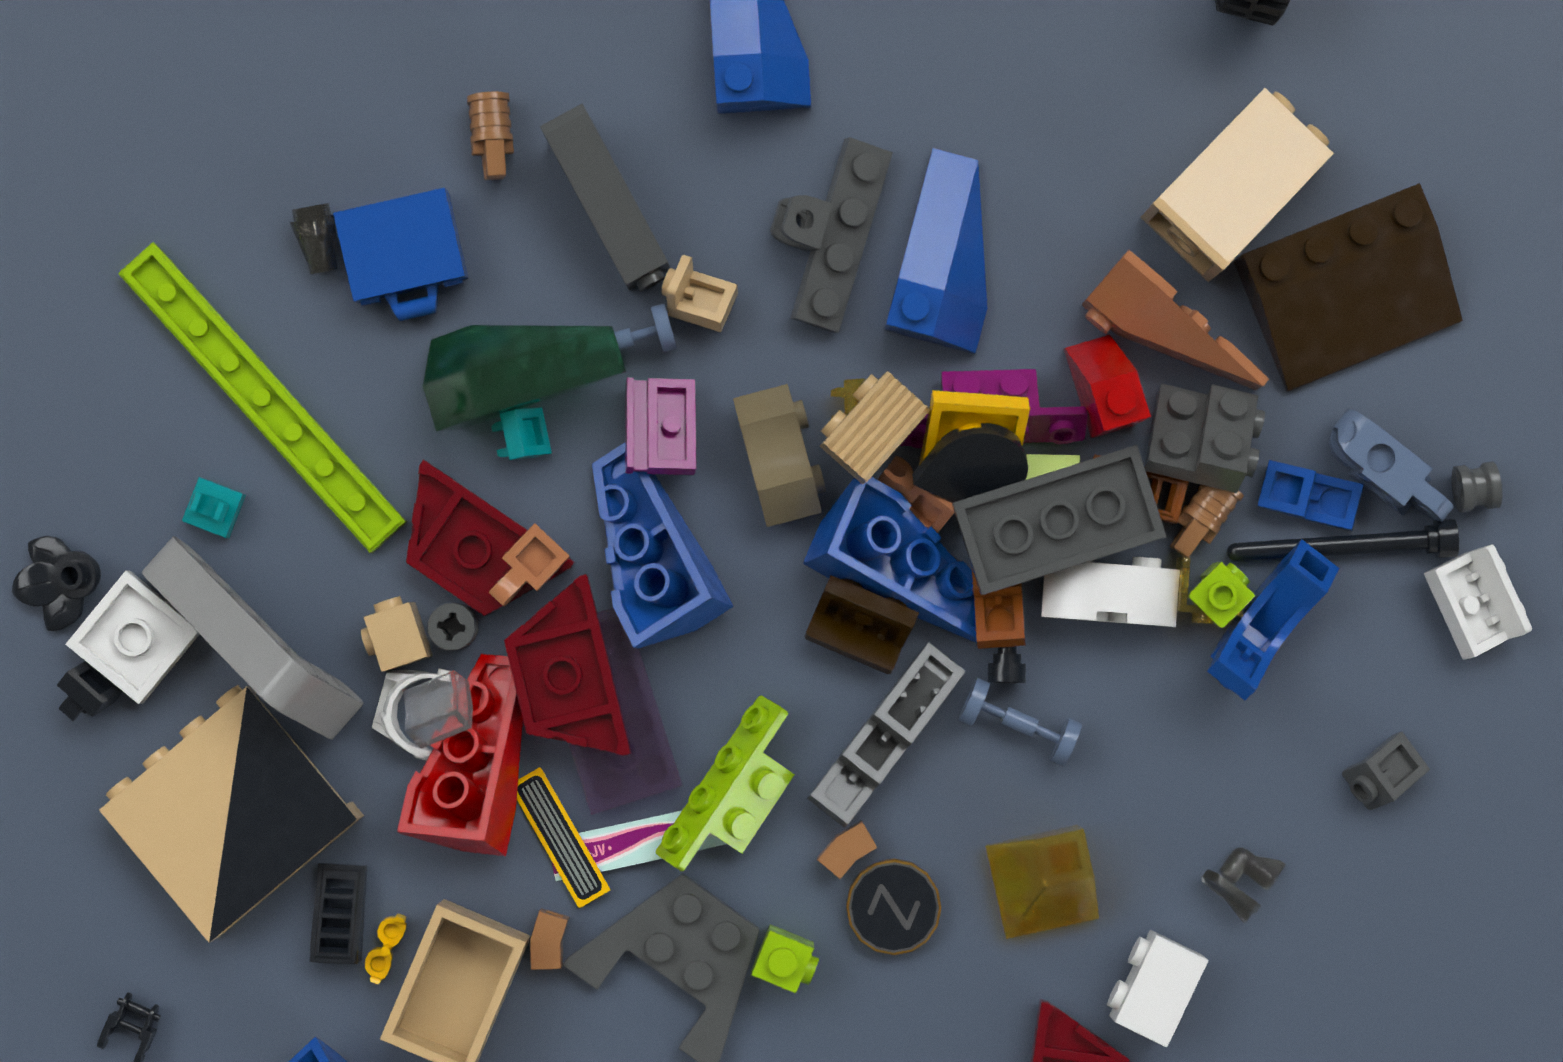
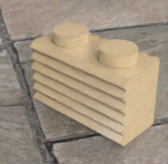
(873, 427)

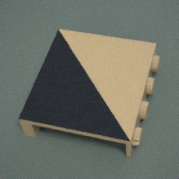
(228, 812)

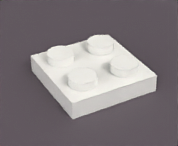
(133, 637)

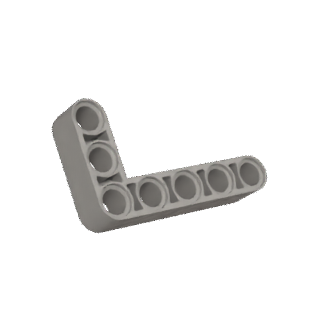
(249, 642)

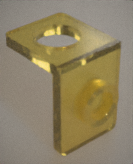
(1198, 616)

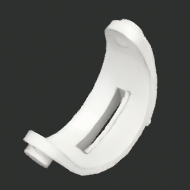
(386, 713)

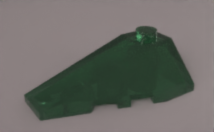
(508, 367)

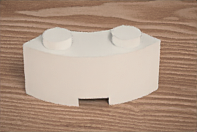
(1114, 593)

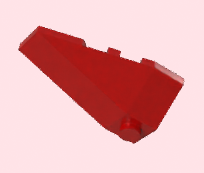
(471, 779)

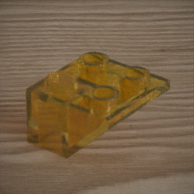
(1043, 881)

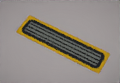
(560, 838)

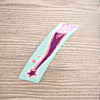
(631, 842)

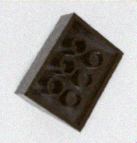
(1351, 287)

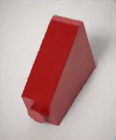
(1106, 386)

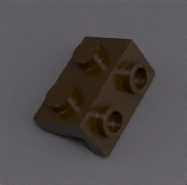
(861, 624)

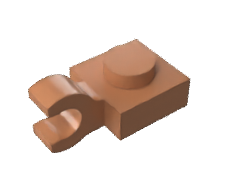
(926, 506)
(533, 561)

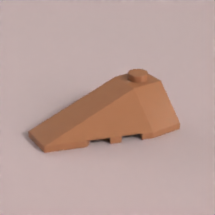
(1142, 309)

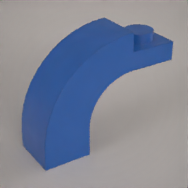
(1270, 617)

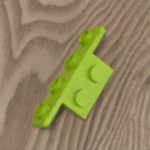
(735, 790)

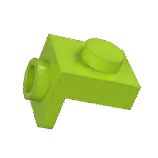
(1222, 593)

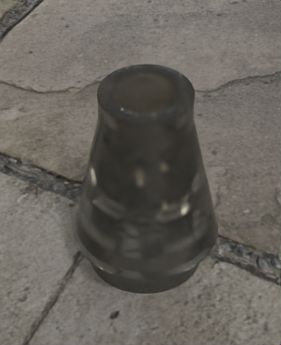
(316, 236)

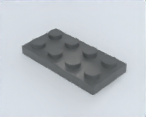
(1059, 520)

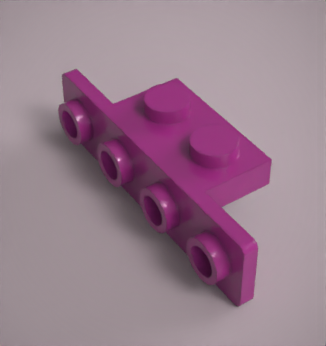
(1044, 424)

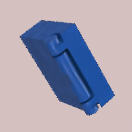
(402, 249)

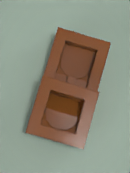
(999, 617)

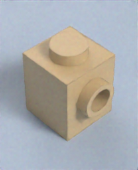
(395, 634)

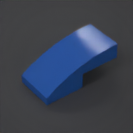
(1310, 495)

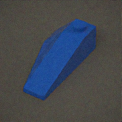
(757, 57)
(943, 269)
(892, 554)
(656, 563)

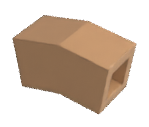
(846, 849)
(546, 940)

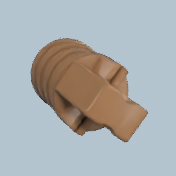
(491, 131)
(1203, 518)

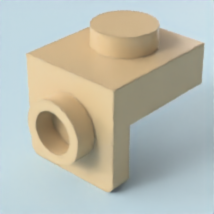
(698, 296)

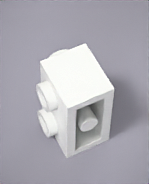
(1156, 987)

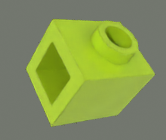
(785, 959)

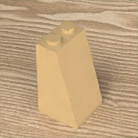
(1238, 184)

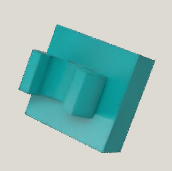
(524, 434)
(213, 507)

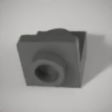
(1386, 772)

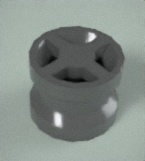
(1476, 486)
(462, 626)

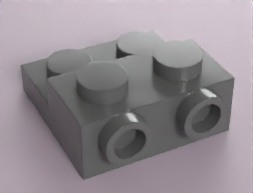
(1204, 436)

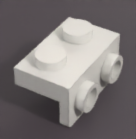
(1478, 601)

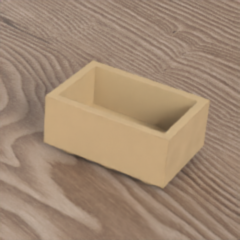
(455, 985)

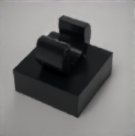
(86, 691)

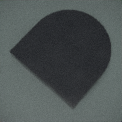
(972, 463)

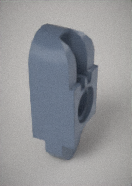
(1386, 466)

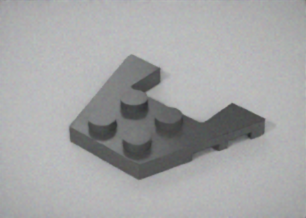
(690, 942)

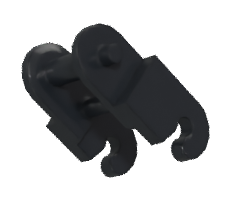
(146, 1033)

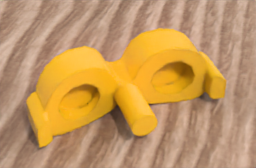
(380, 958)

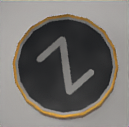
(893, 906)

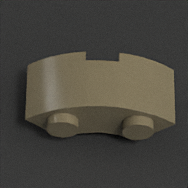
(778, 455)

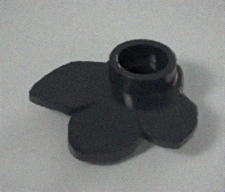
(50, 581)

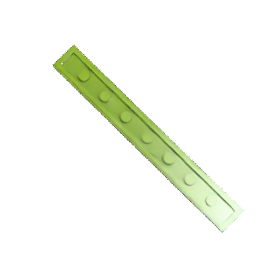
(262, 397)

